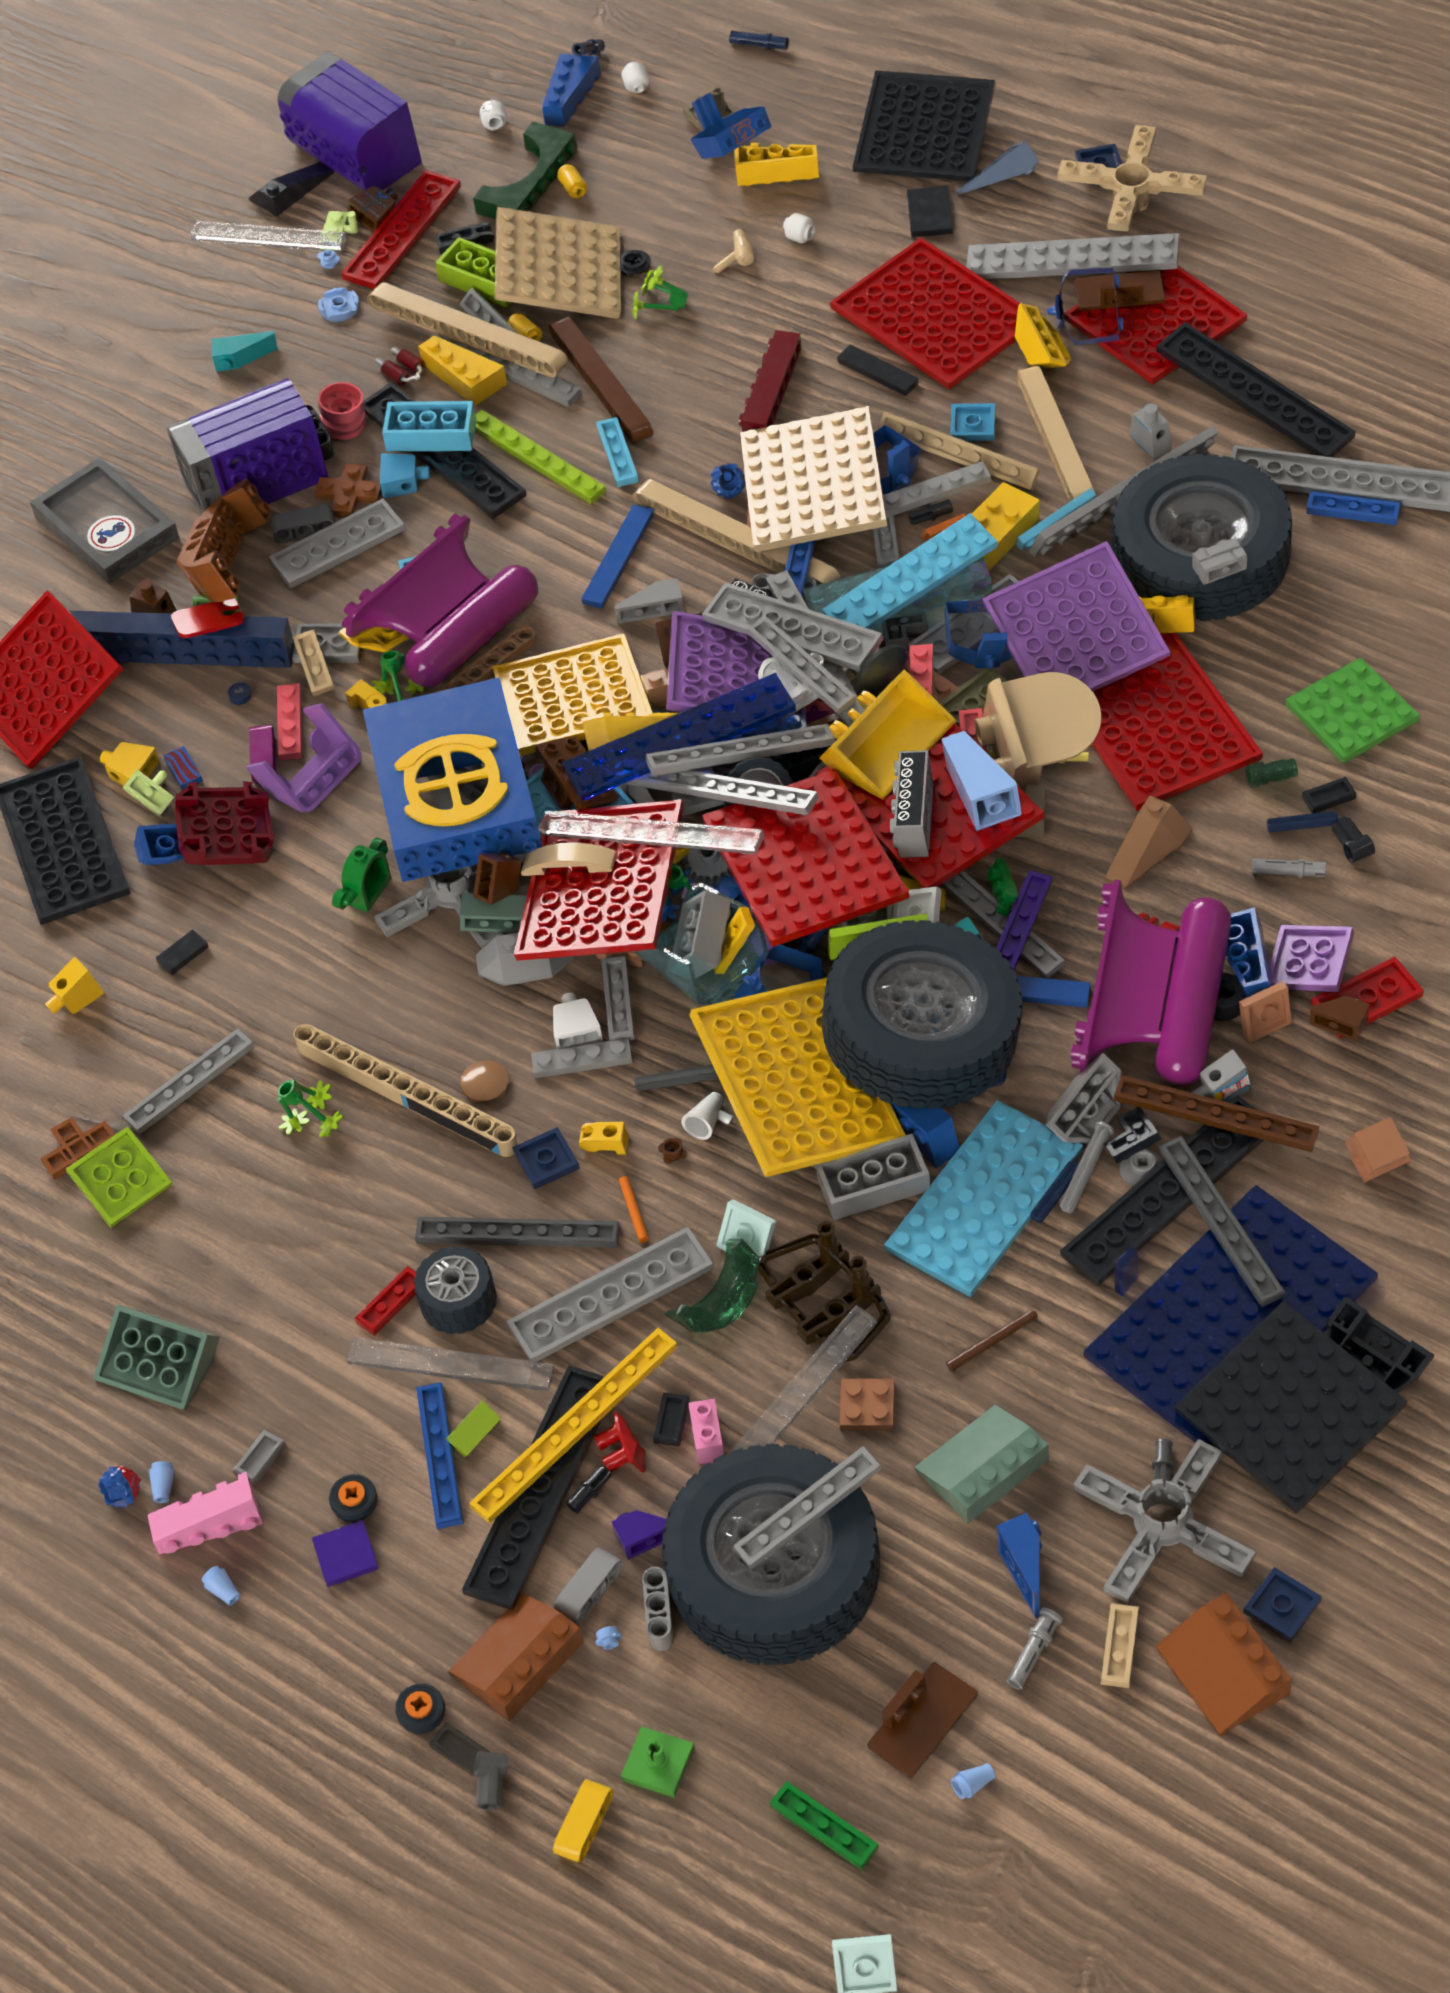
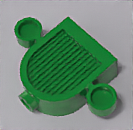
(363, 876)

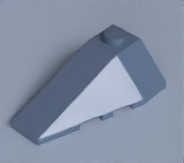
(1011, 163)

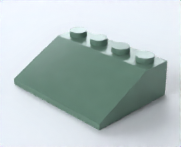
(155, 1357)
(984, 1462)

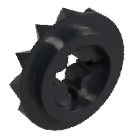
(628, 259)

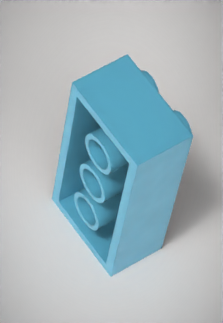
(429, 426)

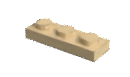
(313, 662)
(1119, 1645)

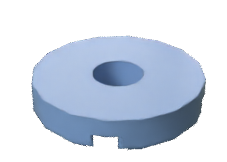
(331, 312)

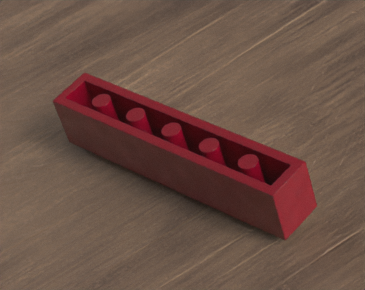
(771, 381)

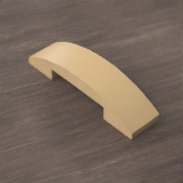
(569, 855)

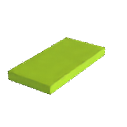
(841, 937)

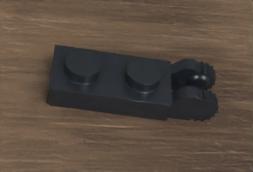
(474, 233)

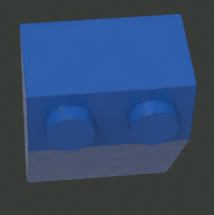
(1020, 1551)

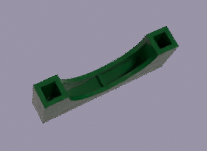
(553, 149)

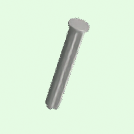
(1086, 1166)

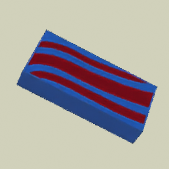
(182, 767)

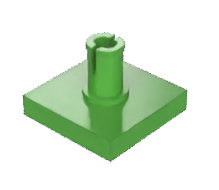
(657, 1761)

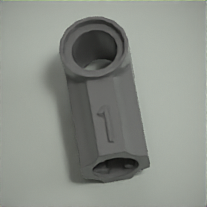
(490, 1771)

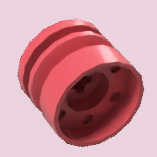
(342, 410)

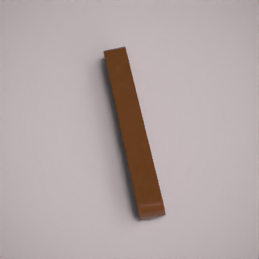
(600, 379)

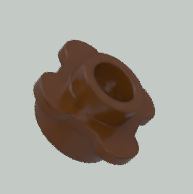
(669, 1145)

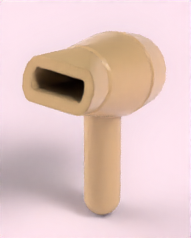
(742, 252)

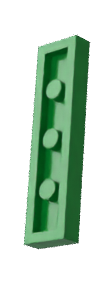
(824, 1825)

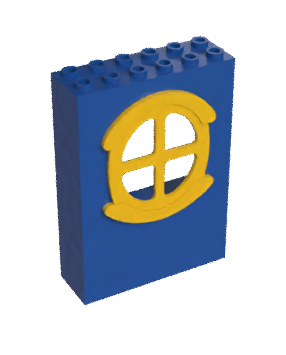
(440, 736)

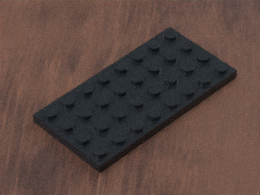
(61, 841)

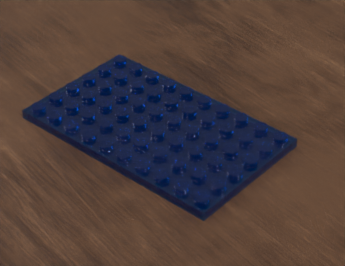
(1207, 1309)

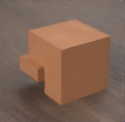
(1378, 1150)

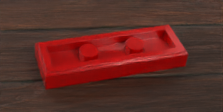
(388, 1302)

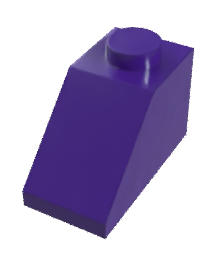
(638, 1532)

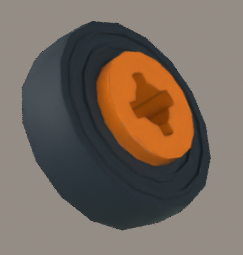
(356, 1507)
(425, 1717)

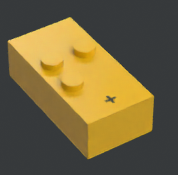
(1006, 517)

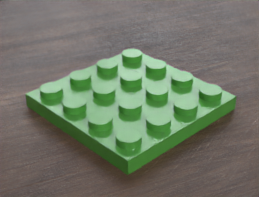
(1352, 710)

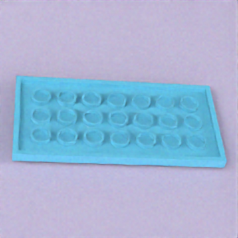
(982, 1199)

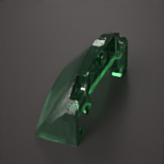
(728, 1296)

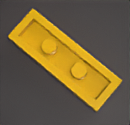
(737, 933)

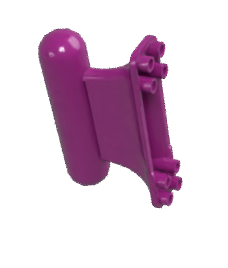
(443, 605)
(1156, 985)

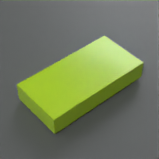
(473, 1428)

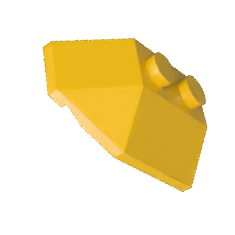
(1039, 339)
(376, 639)

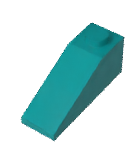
(239, 350)

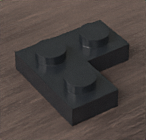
(1137, 1136)

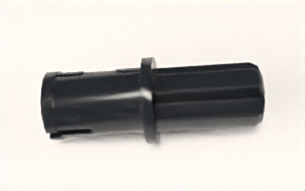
(930, 512)
(588, 1489)

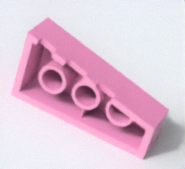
(206, 1516)

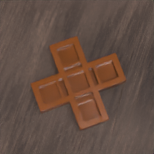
(348, 490)
(73, 1145)

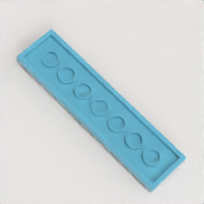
(914, 574)

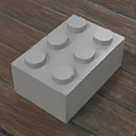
(702, 931)

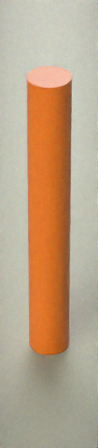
(633, 1209)

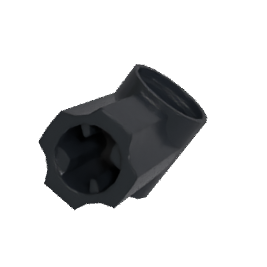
(1355, 844)

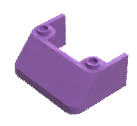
(333, 761)

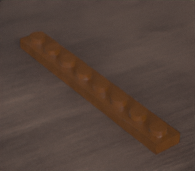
(1216, 1113)

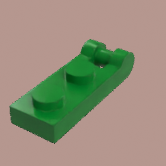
(1002, 886)

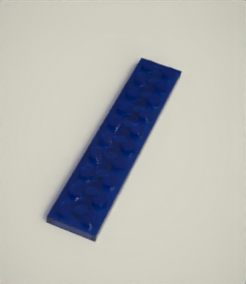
(703, 724)

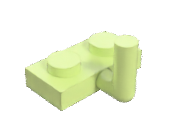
(338, 222)
(149, 791)

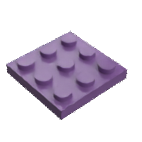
(1311, 957)

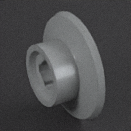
(1132, 1172)

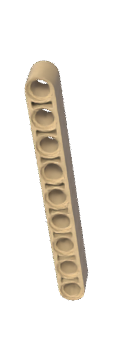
(1053, 432)

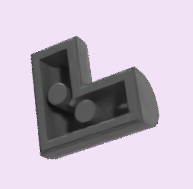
(900, 627)

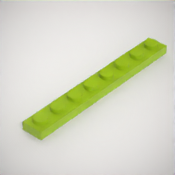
(538, 458)

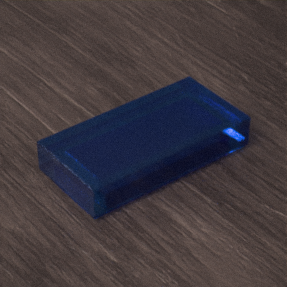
(1126, 1270)

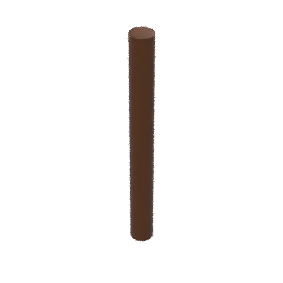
(992, 1339)

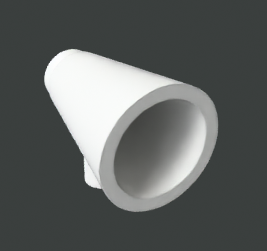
(702, 1118)

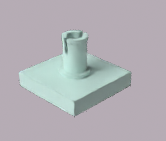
(746, 1224)
(864, 1964)

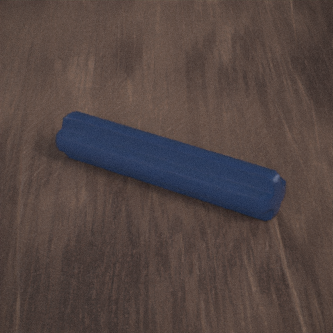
(1301, 821)
(1054, 1193)

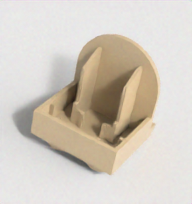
(1037, 723)

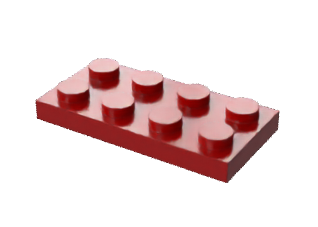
(1383, 987)

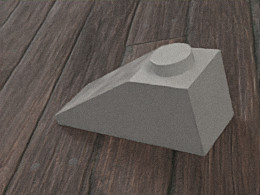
(651, 602)

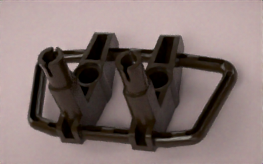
(819, 1271)

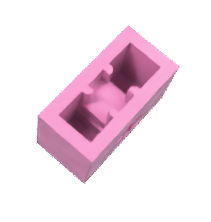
(706, 1430)

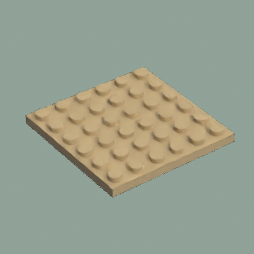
(557, 263)

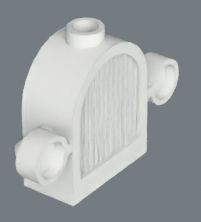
(797, 690)

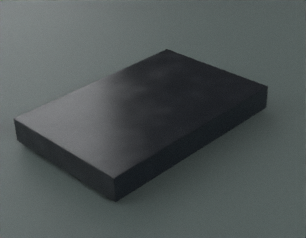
(929, 211)

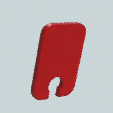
(206, 618)

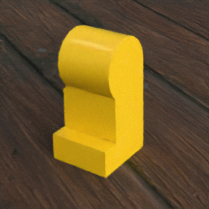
(364, 696)
(604, 1136)

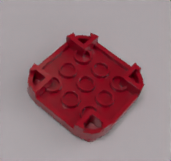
(223, 825)

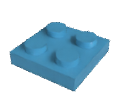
(973, 421)

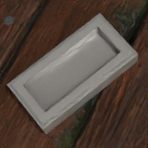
(260, 1456)

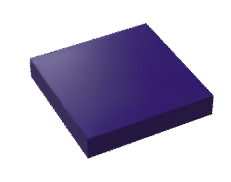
(345, 1553)

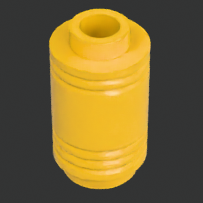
(572, 181)
(525, 326)

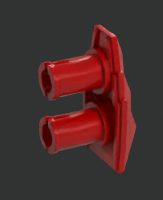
(631, 1448)

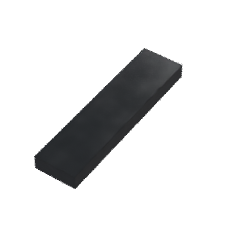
(878, 370)

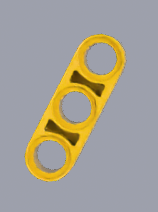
(583, 1821)

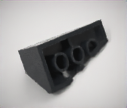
(288, 189)

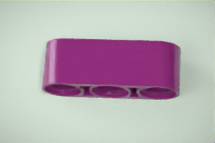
(262, 746)

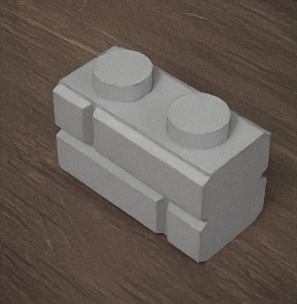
(1219, 560)

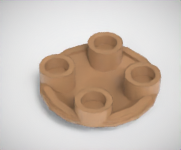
(484, 1081)

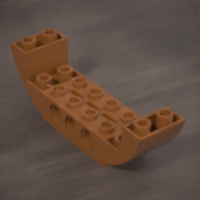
(217, 538)

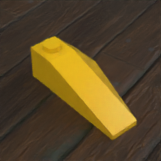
(606, 728)

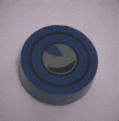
(239, 693)

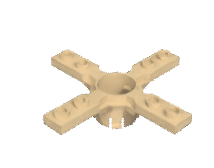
(1139, 179)

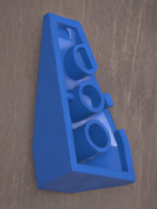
(157, 844)

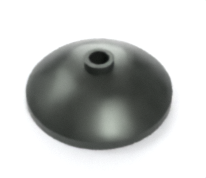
(881, 669)

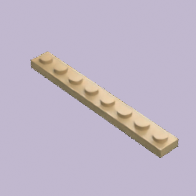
(963, 451)

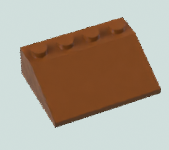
(517, 1655)
(1224, 1664)

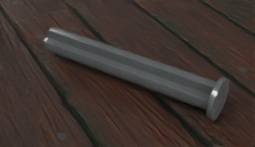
(675, 1078)

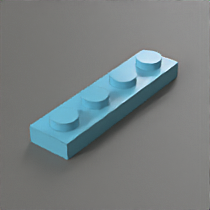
(617, 452)
(1027, 539)

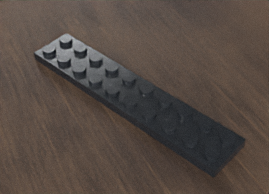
(1255, 391)
(465, 470)
(1153, 1203)
(525, 1524)

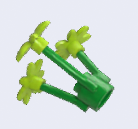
(677, 296)
(392, 662)
(291, 1094)

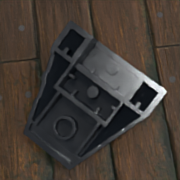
(1377, 1346)

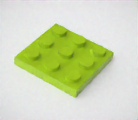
(119, 1177)

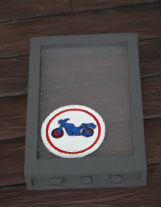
(104, 520)

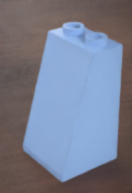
(982, 784)

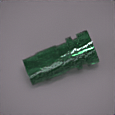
(1270, 772)

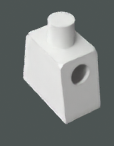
(575, 1023)

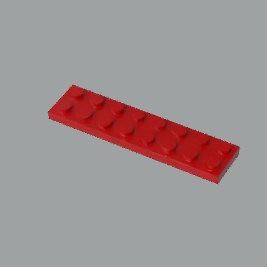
(401, 229)

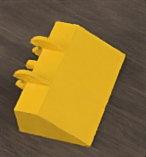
(894, 721)

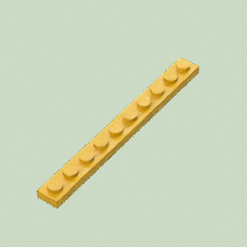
(573, 1425)

